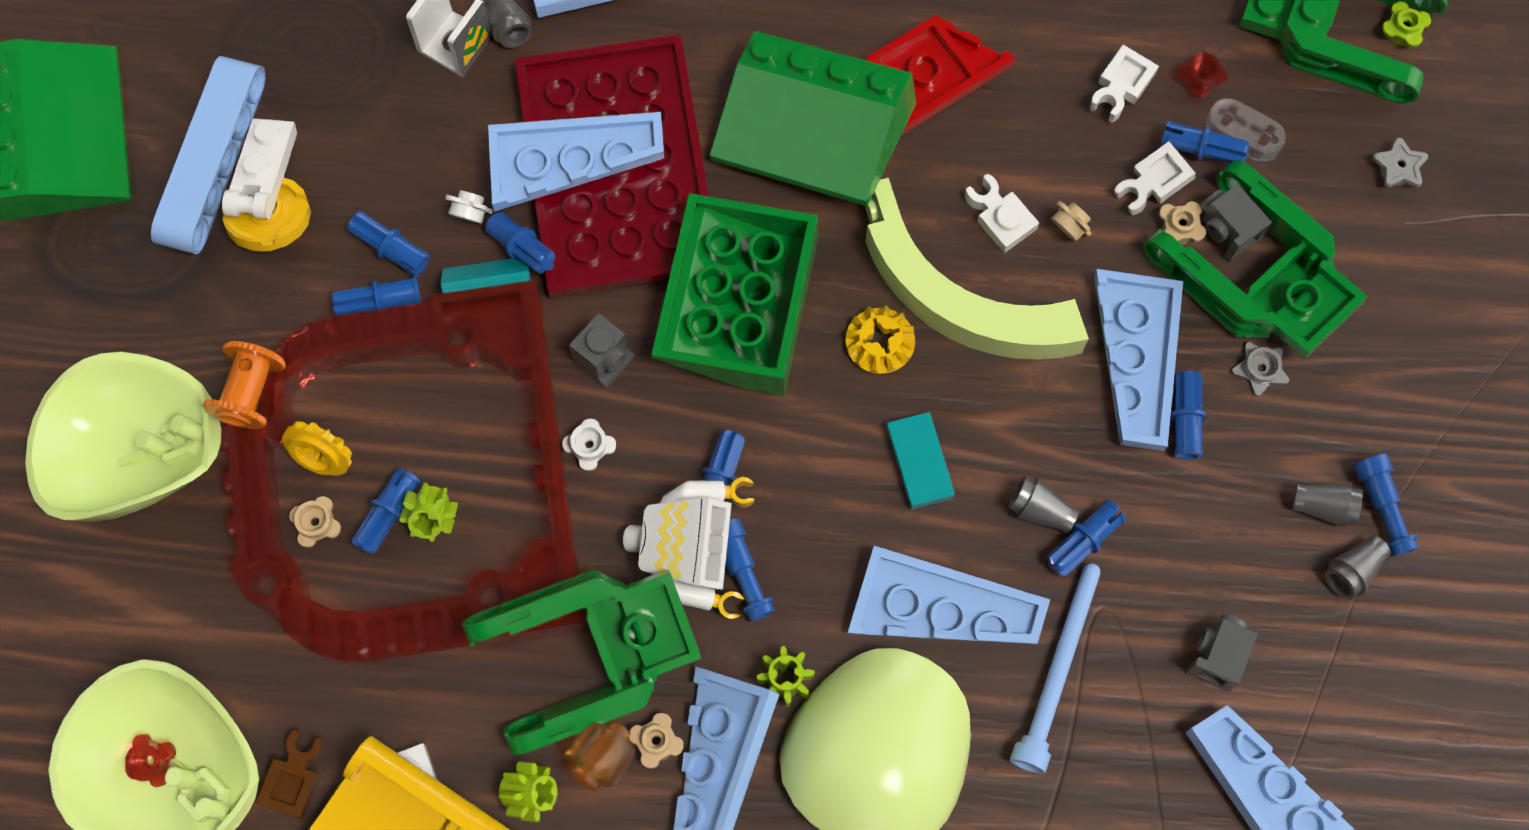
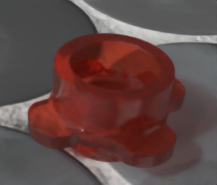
(1205, 64)
(137, 760)

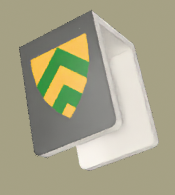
(434, 20)

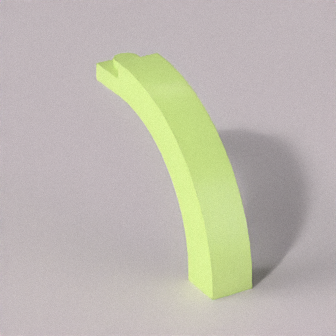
(959, 314)

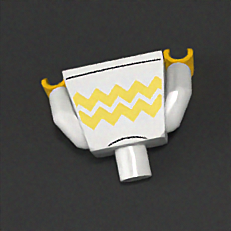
(690, 540)

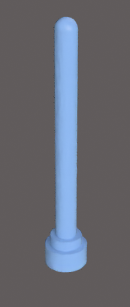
(1032, 750)

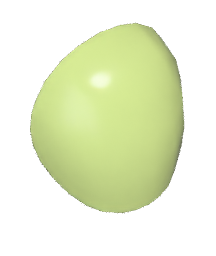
(118, 437)
(879, 745)
(206, 783)

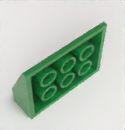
(813, 117)
(60, 128)
(737, 292)

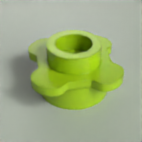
(1400, 33)

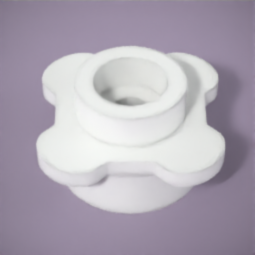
(468, 207)
(589, 431)

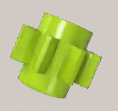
(428, 512)
(783, 663)
(528, 791)

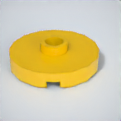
(286, 224)

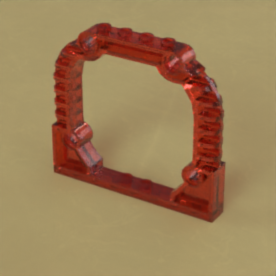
(504, 331)

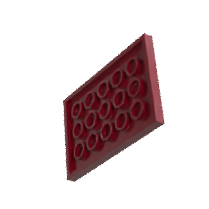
(630, 222)

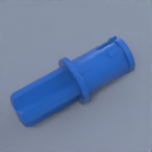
(1205, 143)
(520, 242)
(389, 244)
(376, 296)
(1188, 415)
(724, 458)
(385, 511)
(1085, 538)

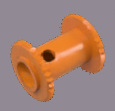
(244, 385)

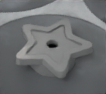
(1397, 175)
(1269, 359)

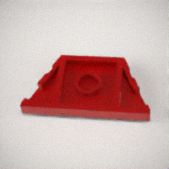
(943, 65)

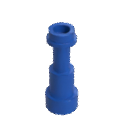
(1384, 497)
(740, 564)

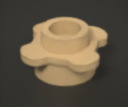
(1190, 214)
(1072, 220)
(305, 513)
(652, 753)

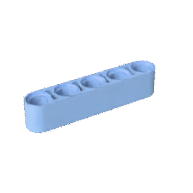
(208, 155)

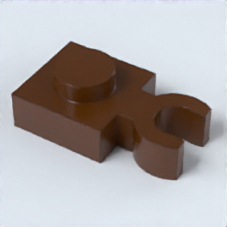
(291, 783)

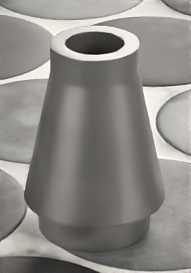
(508, 22)
(1330, 502)
(1041, 505)
(1355, 569)

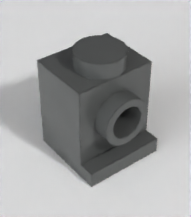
(1234, 220)
(601, 350)
(1223, 653)

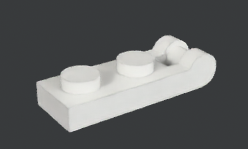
(260, 169)

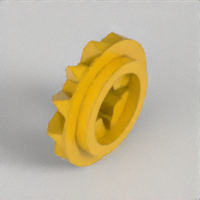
(871, 355)
(317, 449)

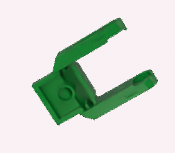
(1303, 30)
(1295, 299)
(636, 631)

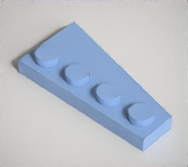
(560, 154)
(1140, 346)
(931, 601)
(723, 750)
(1257, 780)

